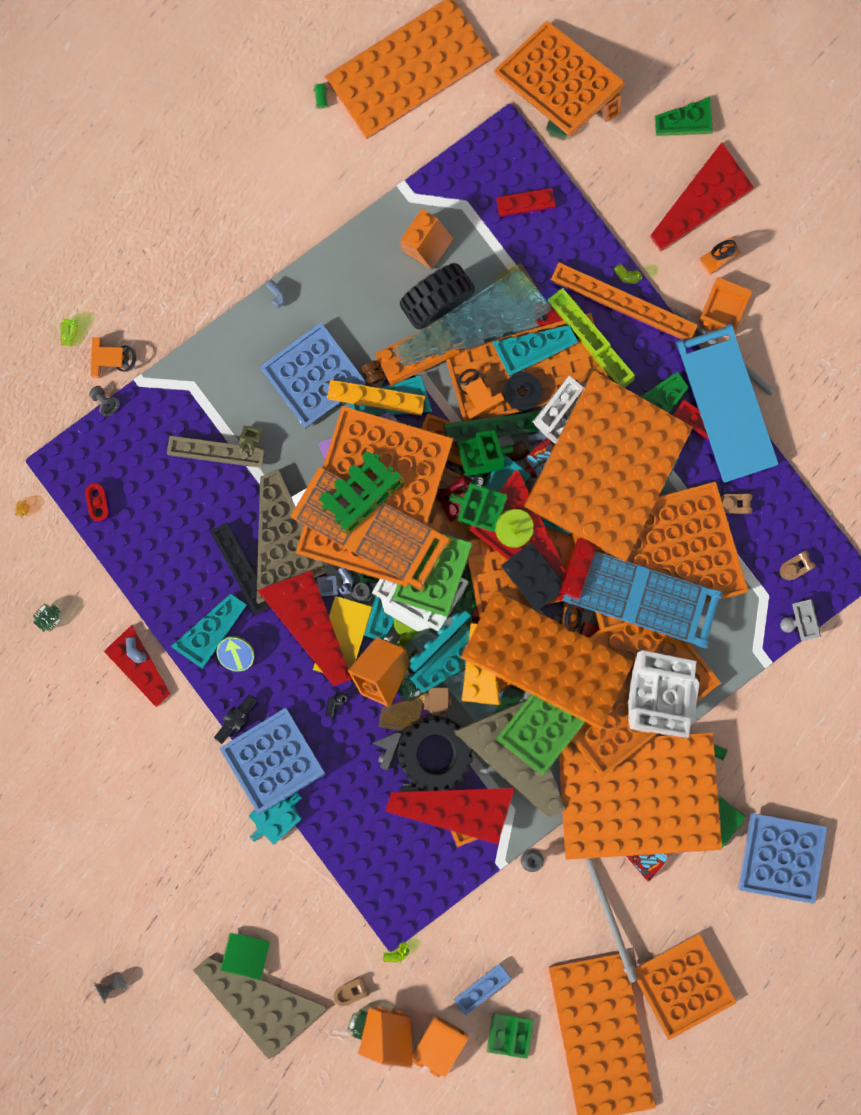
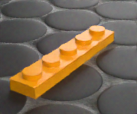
(375, 397)

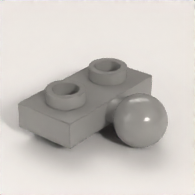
(805, 621)

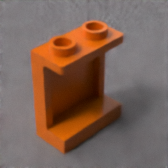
(724, 305)

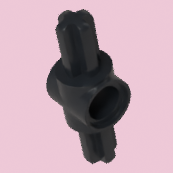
(235, 719)

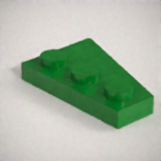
(688, 120)
(667, 393)

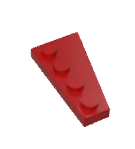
(142, 674)

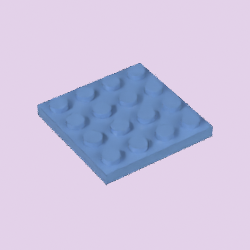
(304, 374)
(272, 761)
(782, 858)

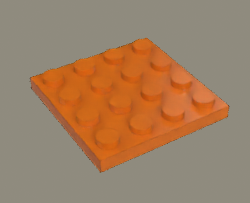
(684, 986)

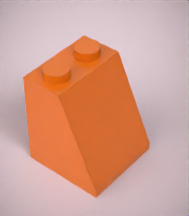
(426, 239)
(380, 671)
(387, 1037)
(439, 1046)

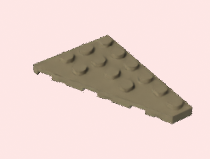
(279, 536)
(482, 739)
(262, 1010)

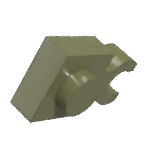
(249, 438)

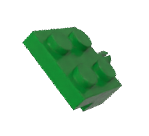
(482, 453)
(480, 506)

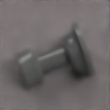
(108, 405)
(362, 592)
(532, 860)
(104, 990)

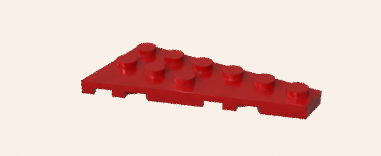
(711, 191)
(305, 616)
(467, 812)

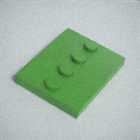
(442, 581)
(539, 733)

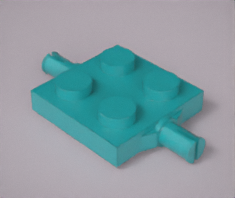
(277, 820)

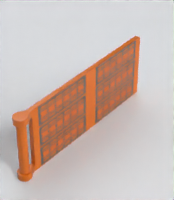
(383, 538)

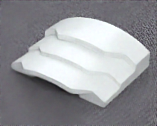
(558, 409)
(409, 615)
(663, 694)

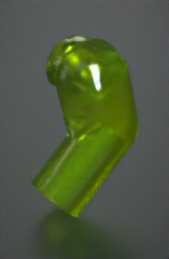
(627, 276)
(404, 639)
(399, 955)

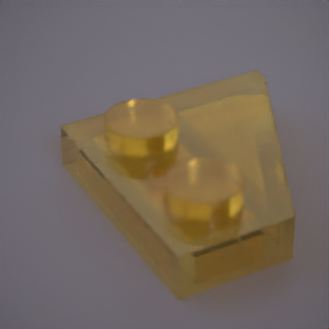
(401, 714)

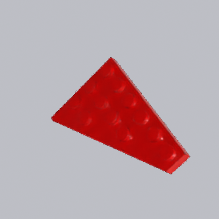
(516, 498)

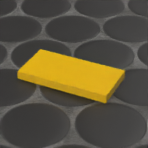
(349, 624)

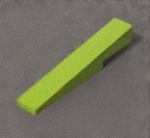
(591, 339)

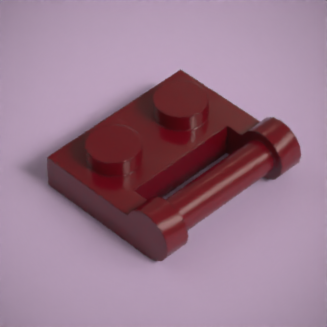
(452, 508)

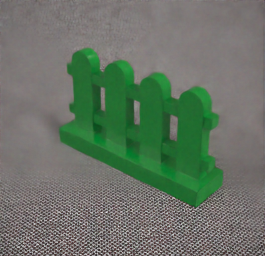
(363, 508)

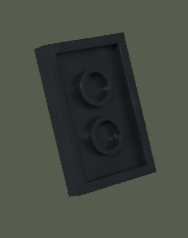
(533, 576)

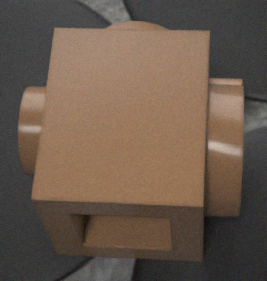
(437, 701)

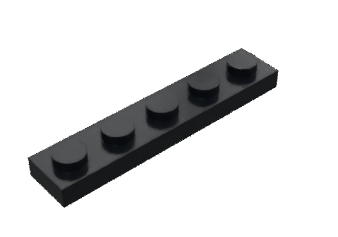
(239, 566)

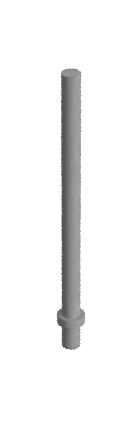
(752, 375)
(629, 968)

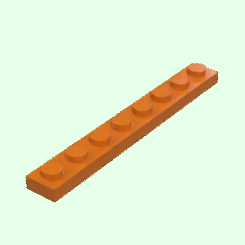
(623, 302)

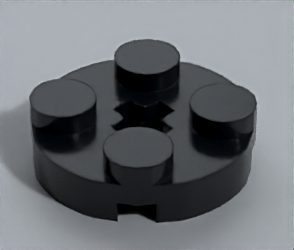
(529, 382)

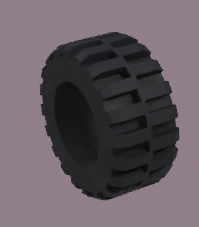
(437, 295)
(408, 753)

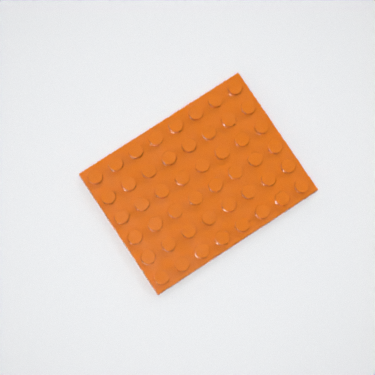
(409, 450)
(608, 466)
(689, 541)
(616, 740)
(646, 805)

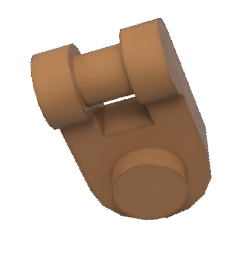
(730, 503)
(791, 570)
(344, 996)

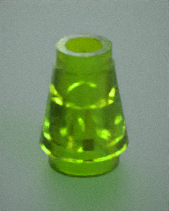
(68, 331)

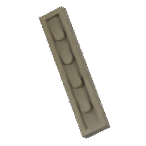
(214, 452)

